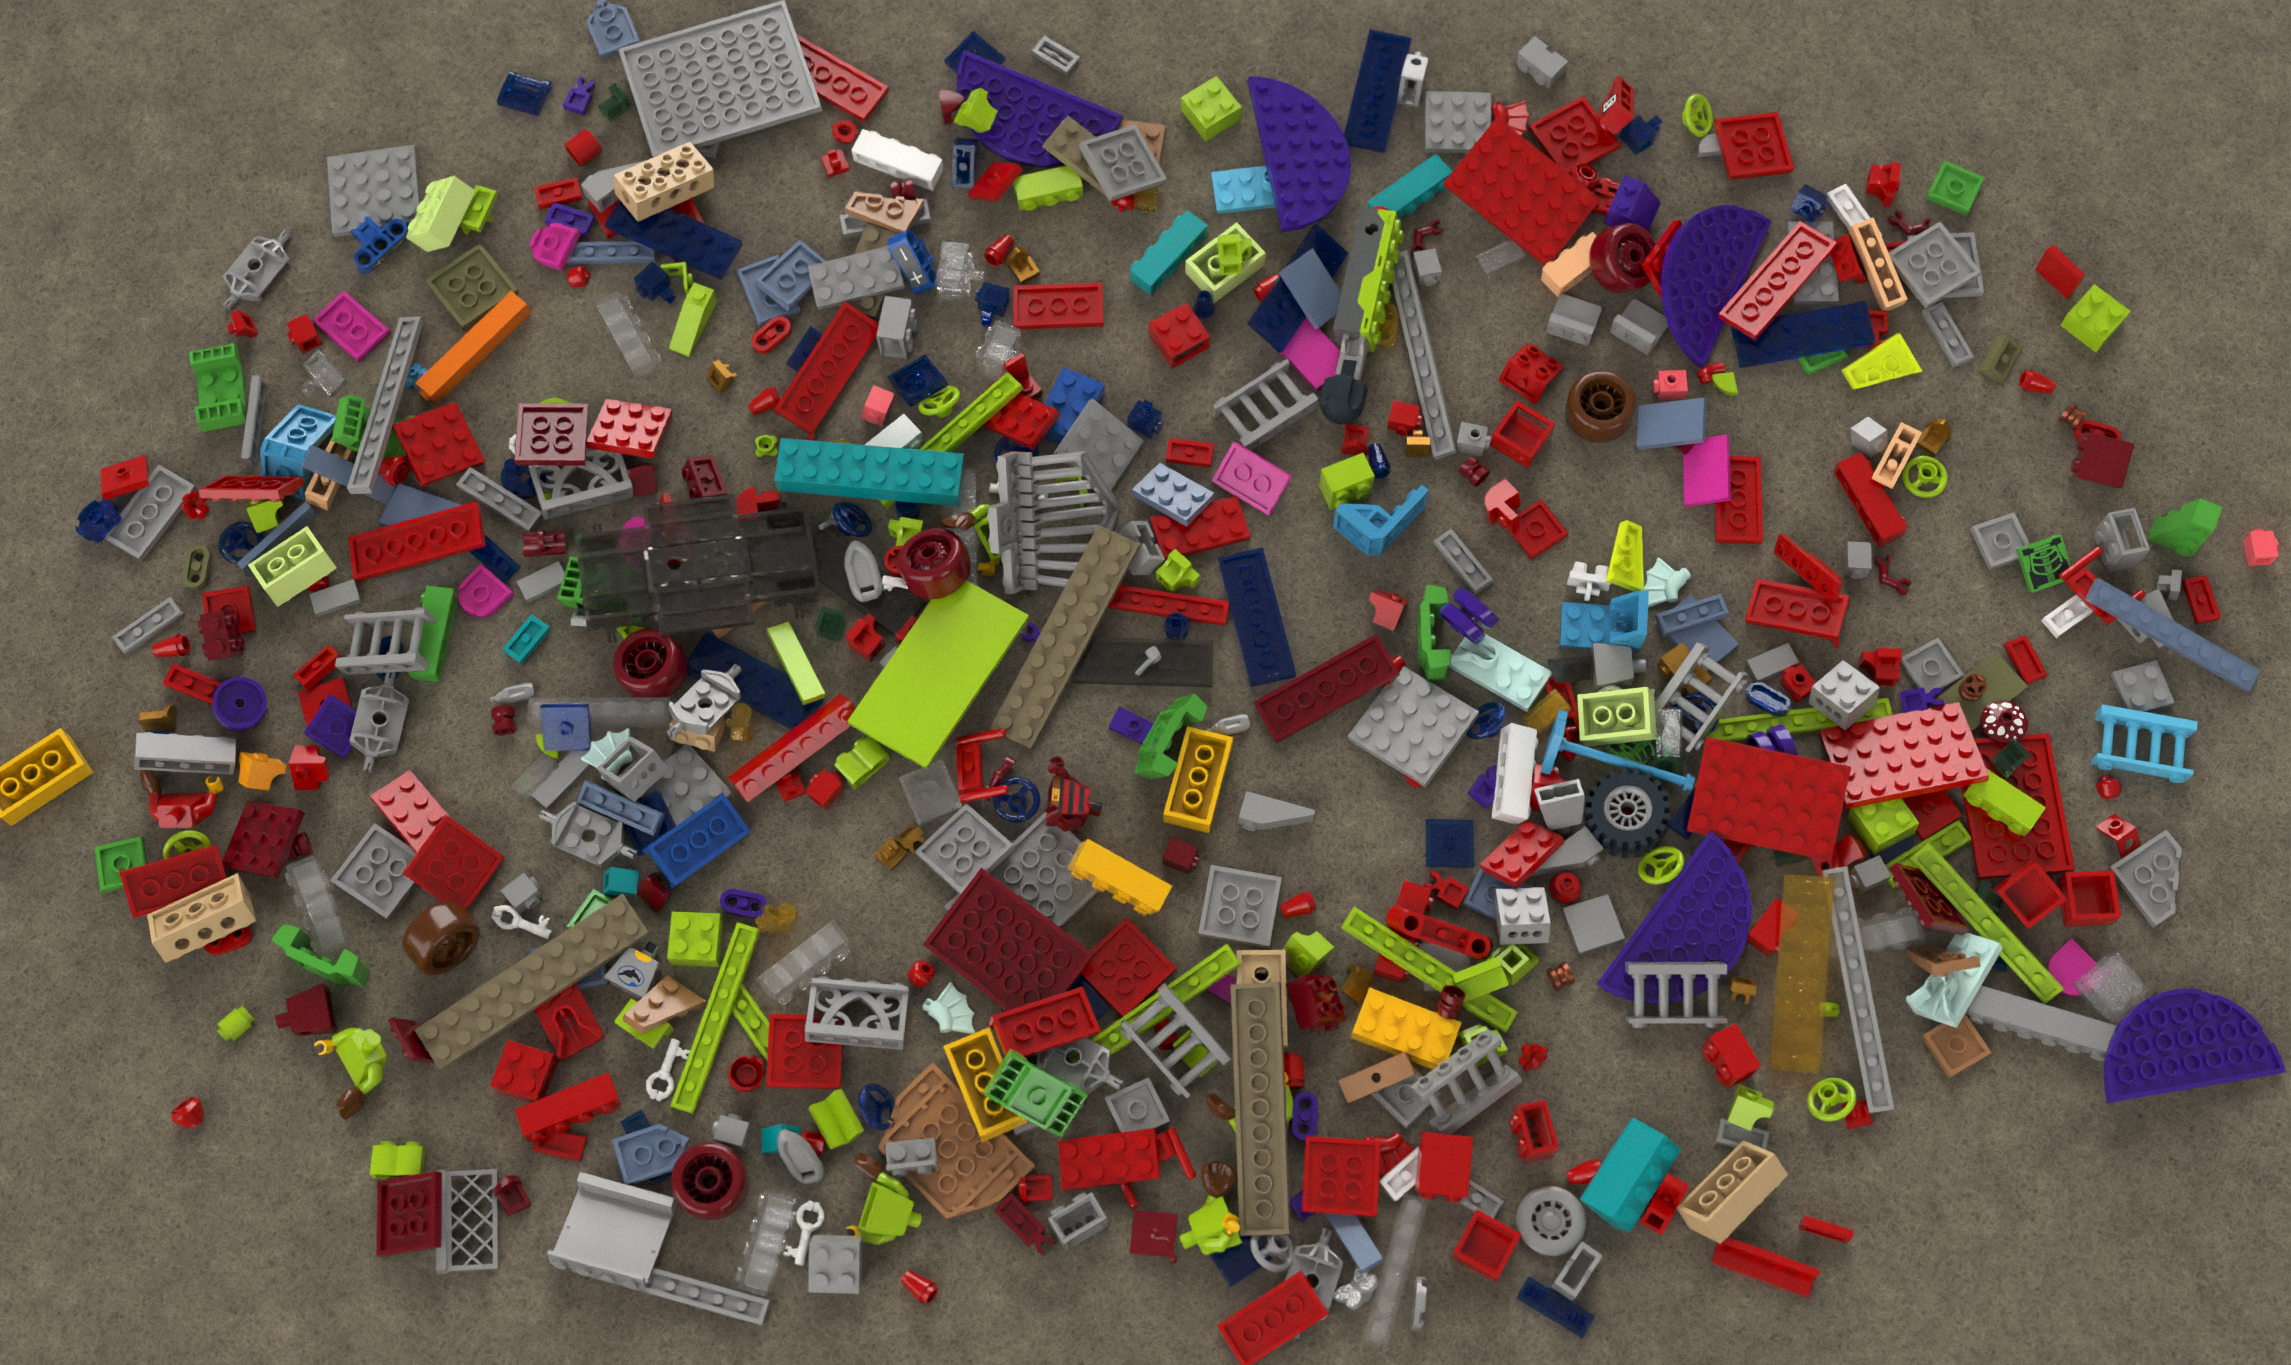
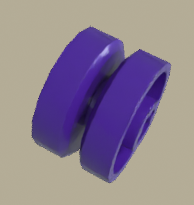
(1466, 618)
(239, 718)
(1776, 739)

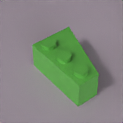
(2187, 527)

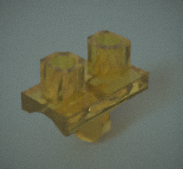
(741, 722)
(777, 918)

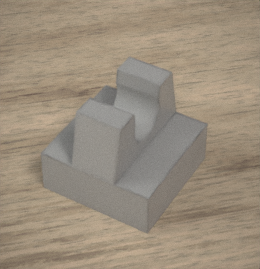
(2170, 584)

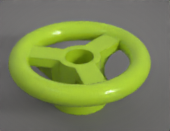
(1695, 115)
(941, 404)
(1928, 466)
(185, 843)
(1663, 867)
(1825, 1089)

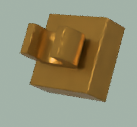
(720, 376)
(1417, 445)
(909, 836)
(890, 854)
(1742, 985)

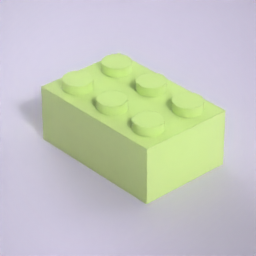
(440, 213)
(1204, 266)
(292, 566)
(1617, 716)

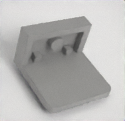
(1573, 319)
(1639, 326)

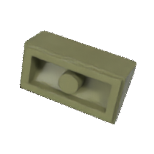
(2000, 358)

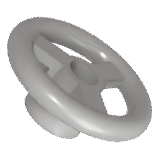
(1275, 1246)

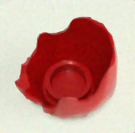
(746, 1074)

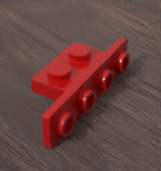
(1809, 567)

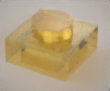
(1146, 200)

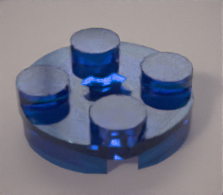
(513, 484)
(98, 520)

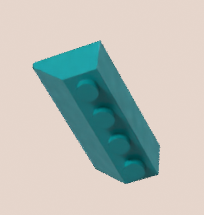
(1630, 1175)

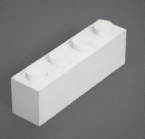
(897, 159)
(899, 434)
(1514, 774)

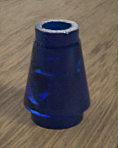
(1204, 305)
(1378, 461)

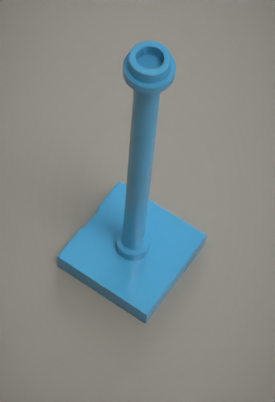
(1558, 743)

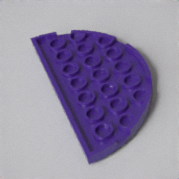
(1026, 111)
(1302, 152)
(1705, 271)
(1695, 920)
(2183, 1044)

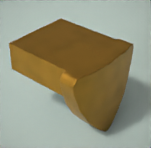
(1022, 265)
(1934, 436)
(159, 720)
(1357, 983)

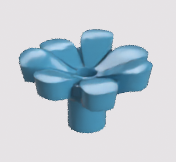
(414, 375)

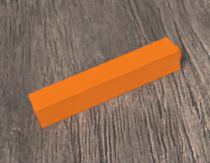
(472, 348)

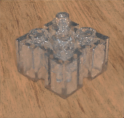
(955, 272)

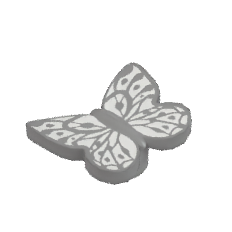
(1358, 1291)

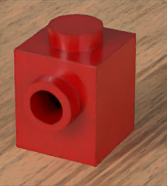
(303, 333)
(1404, 418)
(824, 788)

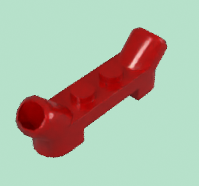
(1439, 932)

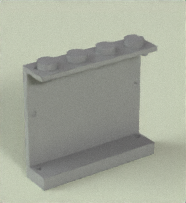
(613, 1231)

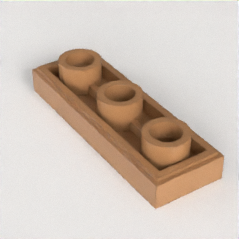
(1363, 1082)

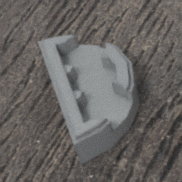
(1709, 146)

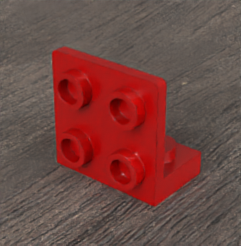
(1530, 372)

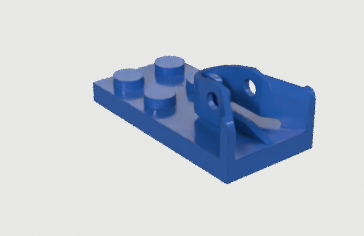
(697, 840)

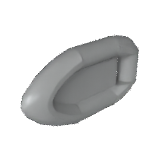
(862, 572)
(799, 1157)

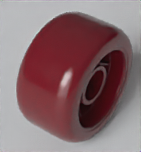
(1618, 257)
(934, 563)
(650, 664)
(699, 1165)

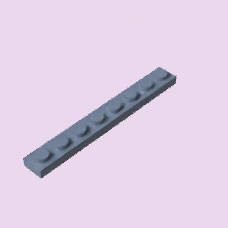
(2172, 635)

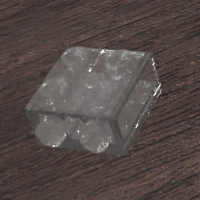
(2111, 987)

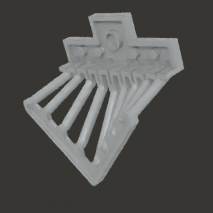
(1014, 518)

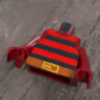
(1068, 799)

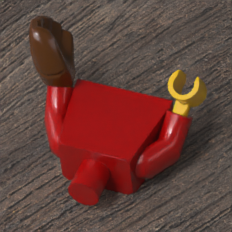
(179, 809)

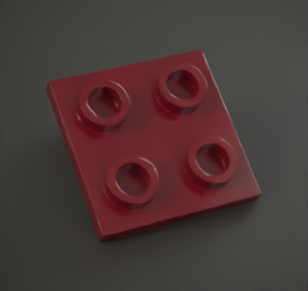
(412, 1045)

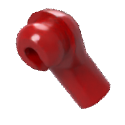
(1706, 372)

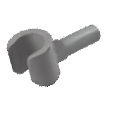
(829, 521)
(1153, 657)

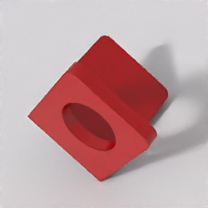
(2121, 832)

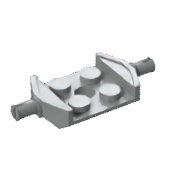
(248, 283)
(712, 688)
(376, 739)
(574, 822)
(1088, 1072)
(1320, 1262)

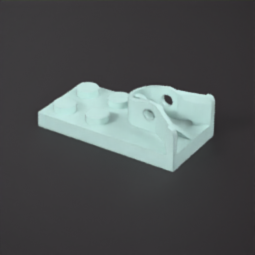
(1501, 670)
(1950, 996)

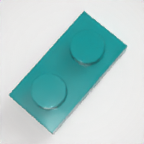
(526, 639)

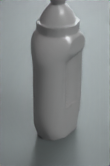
(514, 694)
(1231, 725)

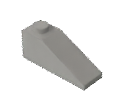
(600, 187)
(1267, 813)
(1574, 854)

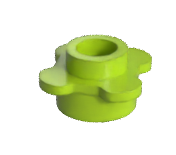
(764, 440)

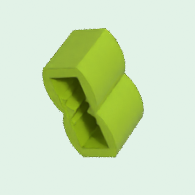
(861, 762)
(397, 1161)

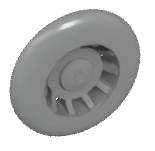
(1551, 1220)

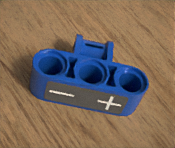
(370, 235)
(913, 261)

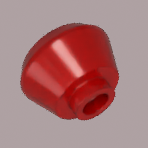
(1585, 175)
(394, 469)
(1565, 887)
(188, 1113)

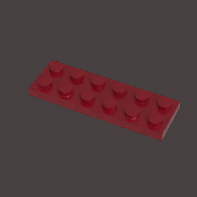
(1326, 688)

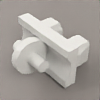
(1588, 583)

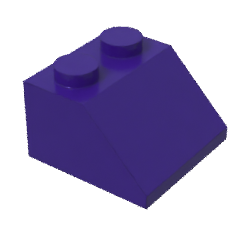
(1633, 204)

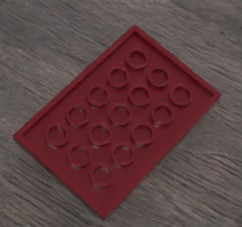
(1006, 945)

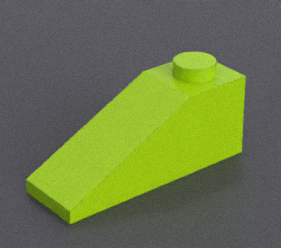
(693, 319)

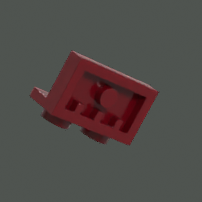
(703, 477)

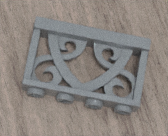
(580, 501)
(857, 1036)

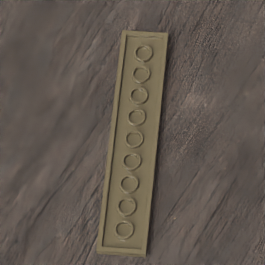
(1065, 636)
(531, 982)
(1260, 1109)

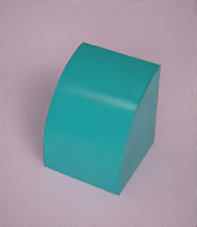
(620, 881)
(770, 1136)

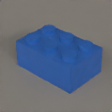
(1069, 398)

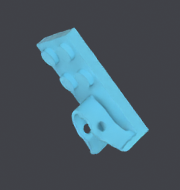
(1242, 190)

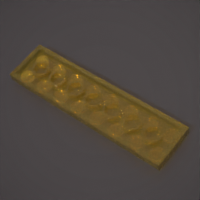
(1802, 974)

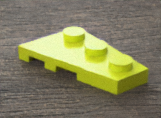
(1884, 362)
(1627, 558)

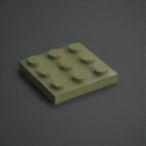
(470, 286)

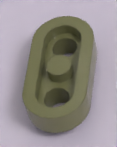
(196, 568)

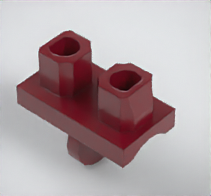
(544, 543)

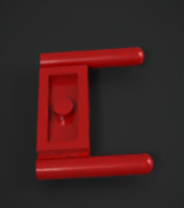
(2081, 579)
(971, 767)
(1168, 1146)

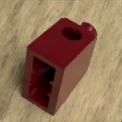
(309, 1013)

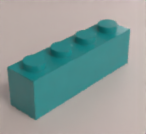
(1414, 187)
(1168, 252)

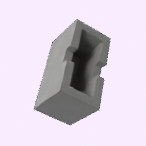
(1540, 63)
(1149, 554)
(1576, 1271)

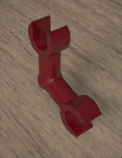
(1905, 227)
(1419, 233)
(1885, 579)
(1001, 772)

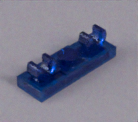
(496, 560)
(1555, 1307)

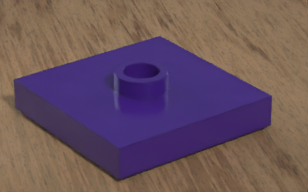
(332, 726)

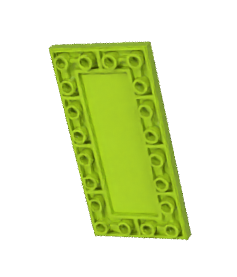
(938, 672)

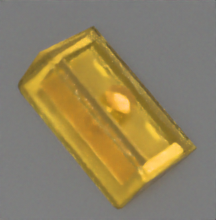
(1544, 713)

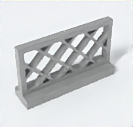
(445, 1253)

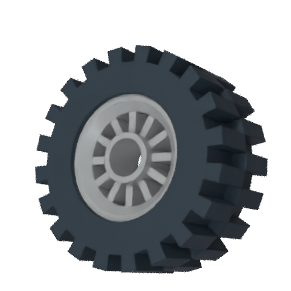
(1631, 838)

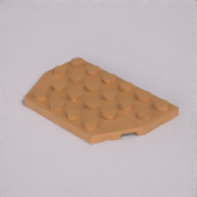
(968, 1171)

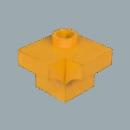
(259, 770)

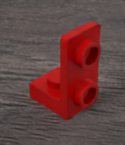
(1018, 369)

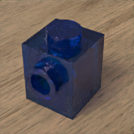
(1809, 203)

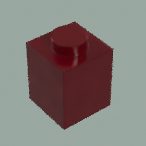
(1181, 856)

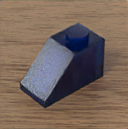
(964, 162)

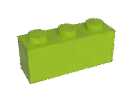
(1047, 188)
(2005, 803)

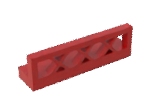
(1765, 1266)

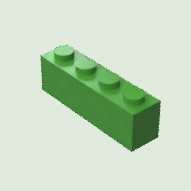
(435, 636)

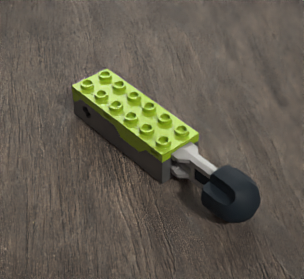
(1361, 310)

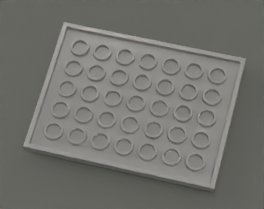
(720, 79)

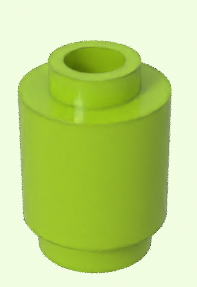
(235, 1024)

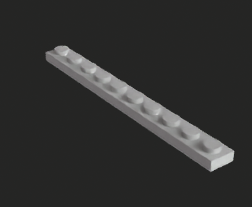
(1422, 359)
(385, 406)
(1859, 994)

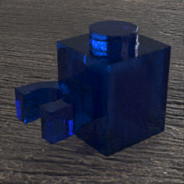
(1639, 134)
(654, 282)
(992, 301)
(1145, 419)

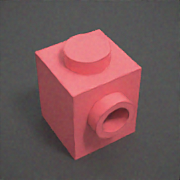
(1670, 385)
(877, 405)
(2260, 547)

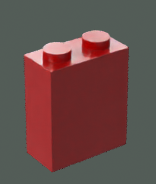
(1443, 1166)

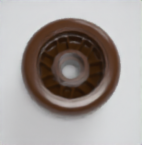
(1601, 391)
(441, 937)

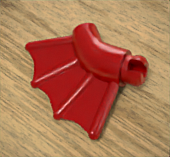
(1513, 115)
(1392, 1151)

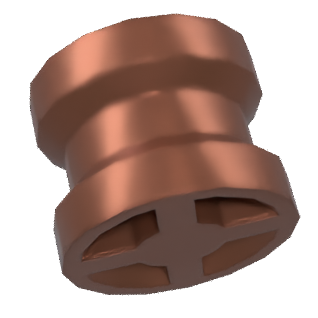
(2072, 416)
(1975, 682)
(1560, 976)

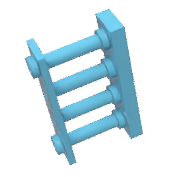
(2156, 725)

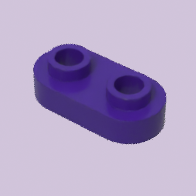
(744, 904)
(1304, 1117)

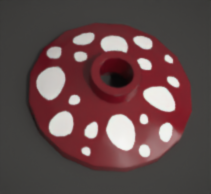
(1999, 729)

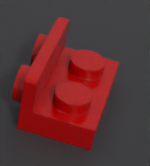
(1847, 261)

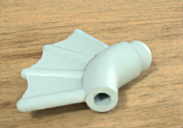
(1664, 583)
(603, 748)
(951, 1011)

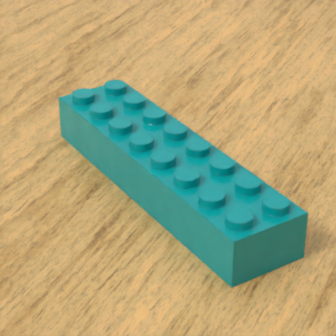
(870, 472)

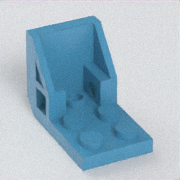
(289, 442)
(1361, 524)
(1618, 623)

